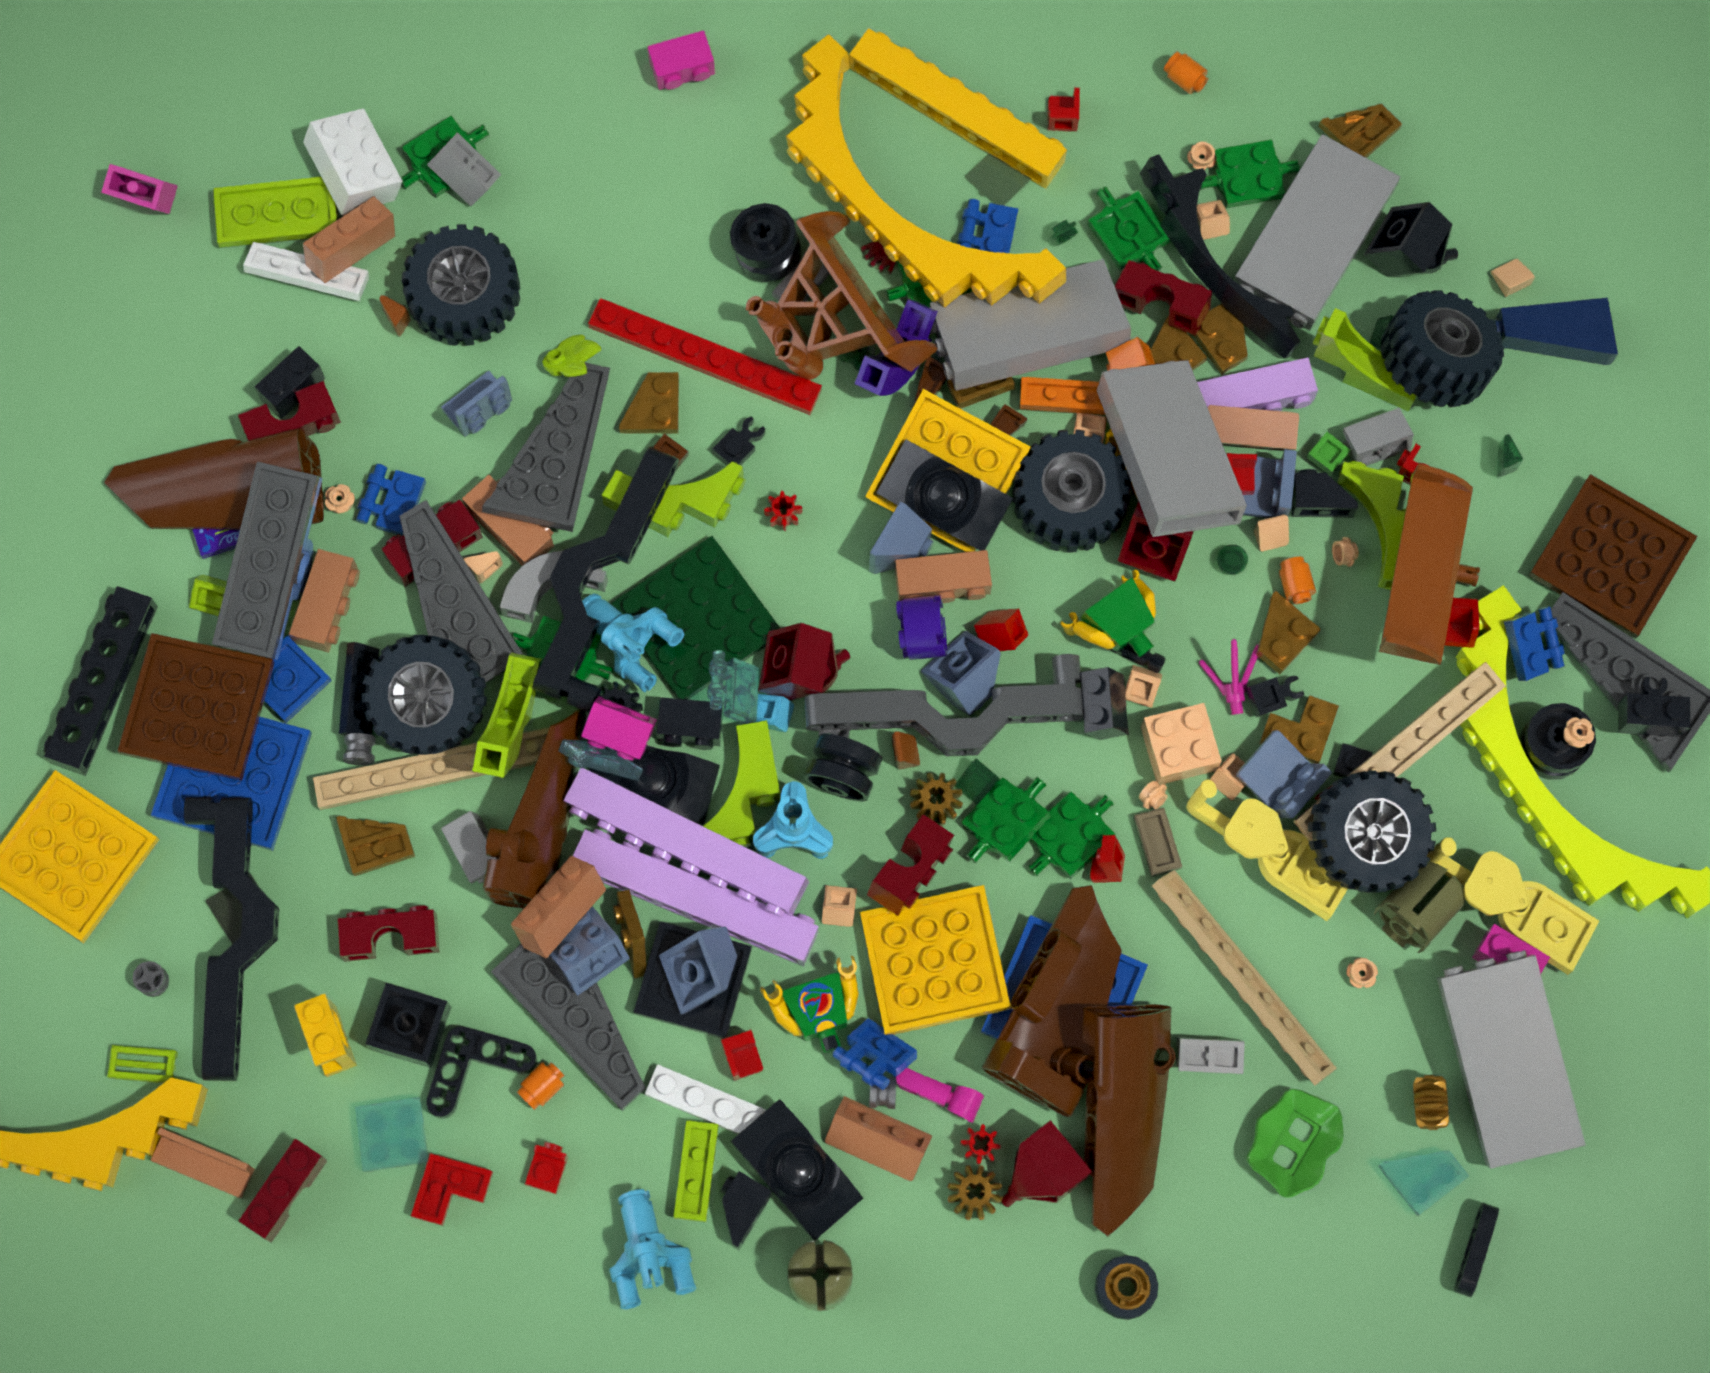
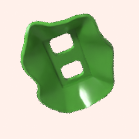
(1273, 1131)

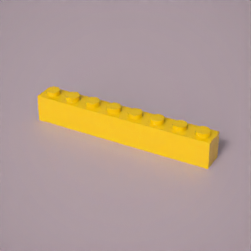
(957, 107)

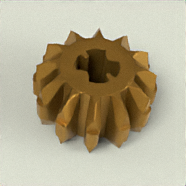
(923, 798)
(1431, 1102)
(974, 1181)

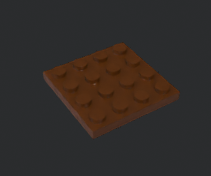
(1613, 556)
(196, 706)

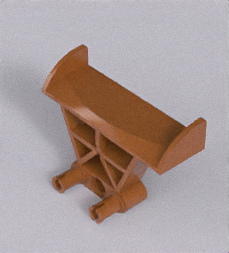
(807, 354)
(1428, 565)

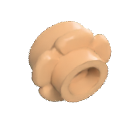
(1204, 149)
(339, 506)
(1345, 552)
(1573, 738)
(1153, 795)
(1365, 965)

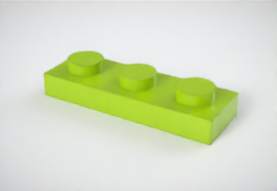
(696, 1171)

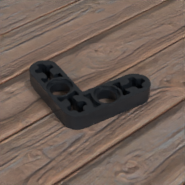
(472, 1052)

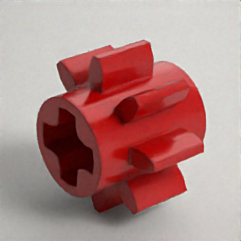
(774, 511)
(980, 1154)

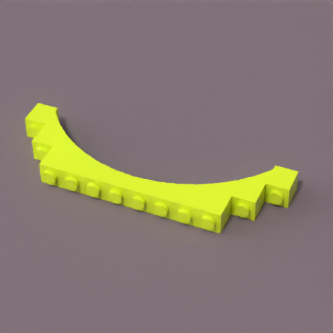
(1578, 852)

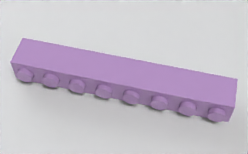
(686, 841)
(696, 897)

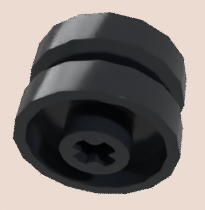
(765, 242)
(1546, 756)
(843, 767)

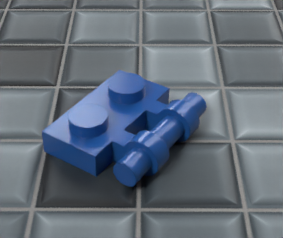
(997, 223)
(402, 495)
(1527, 646)
(885, 1051)

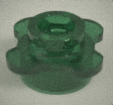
(857, 360)

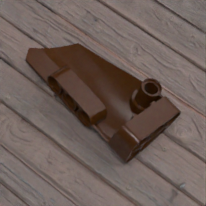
(210, 481)
(539, 828)
(1043, 1035)
(1125, 1105)

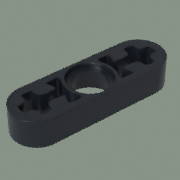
(1476, 1249)

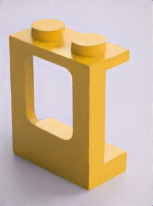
(325, 1035)

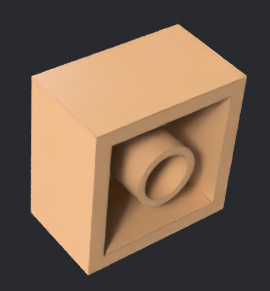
(1180, 744)

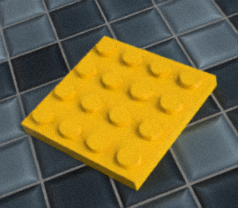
(961, 442)
(71, 856)
(935, 961)

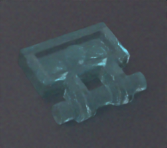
(740, 690)

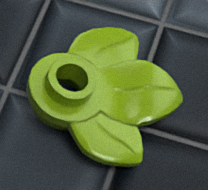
(570, 356)

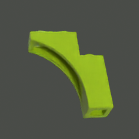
(1363, 363)
(1380, 496)
(703, 499)
(502, 738)
(754, 784)

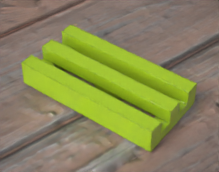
(114, 1062)

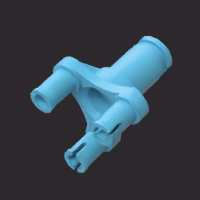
(628, 636)
(804, 834)
(647, 1252)

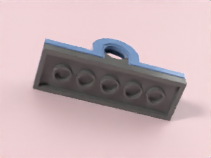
(268, 561)

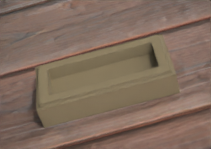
(1157, 842)

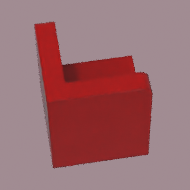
(1064, 112)
(1243, 469)
(1463, 623)
(1002, 629)
(742, 1055)

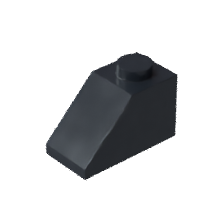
(1320, 496)
(743, 1204)

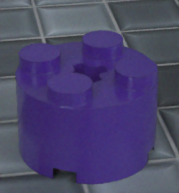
(922, 627)

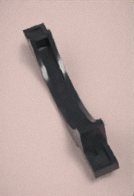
(1178, 201)

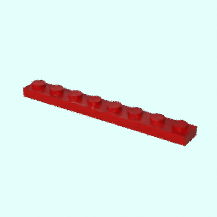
(705, 356)

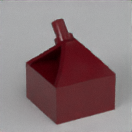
(1151, 554)
(800, 662)
(1045, 1168)

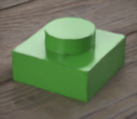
(1328, 453)

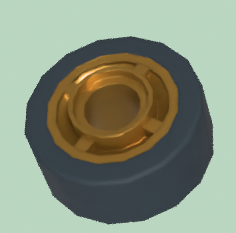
(1143, 1279)

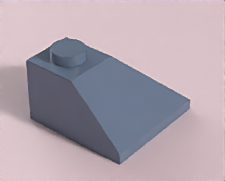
(902, 538)
(966, 673)
(699, 967)

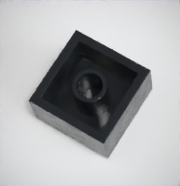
(408, 1025)

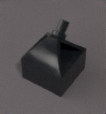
(1412, 241)

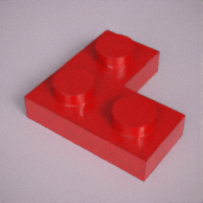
(444, 1179)

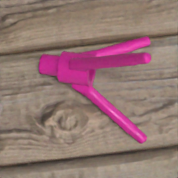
(1234, 691)

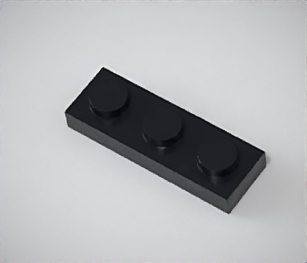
(352, 709)

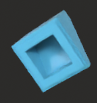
(775, 710)

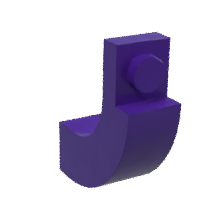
(885, 376)

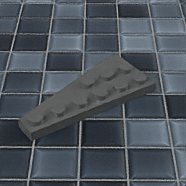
(553, 463)
(452, 596)
(1621, 664)
(575, 1022)

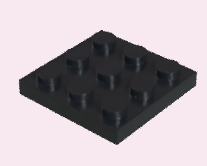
(657, 999)

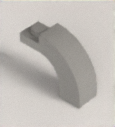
(533, 581)

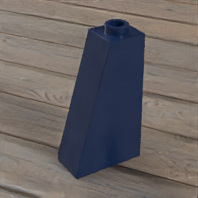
(1561, 329)

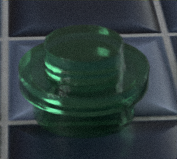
(1063, 232)
(1232, 559)

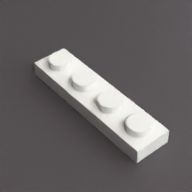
(291, 269)
(701, 1100)

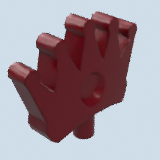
(877, 251)

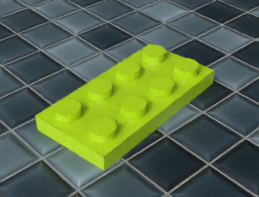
(272, 211)

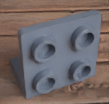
(478, 403)
(1272, 486)
(1282, 775)
(589, 952)

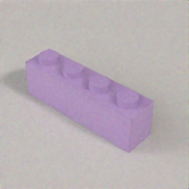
(1264, 387)

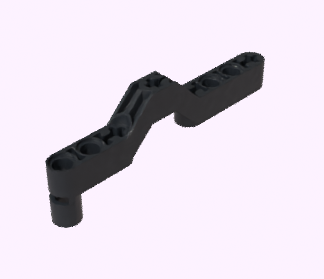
(573, 570)
(258, 930)

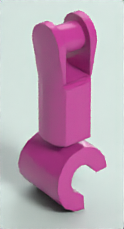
(962, 1102)

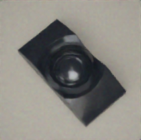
(945, 495)
(672, 781)
(797, 1169)

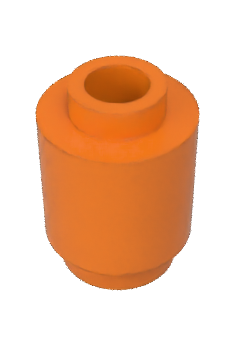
(1186, 72)
(1297, 580)
(541, 1085)

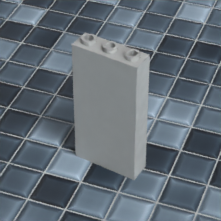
(1317, 230)
(1023, 336)
(1171, 448)
(1510, 1059)

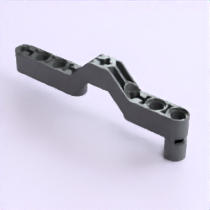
(952, 736)

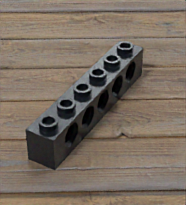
(79, 754)

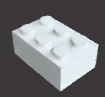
(352, 160)

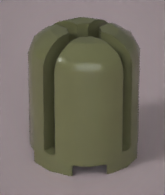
(1423, 927)
(806, 1262)

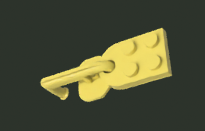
(1258, 833)
(1546, 919)

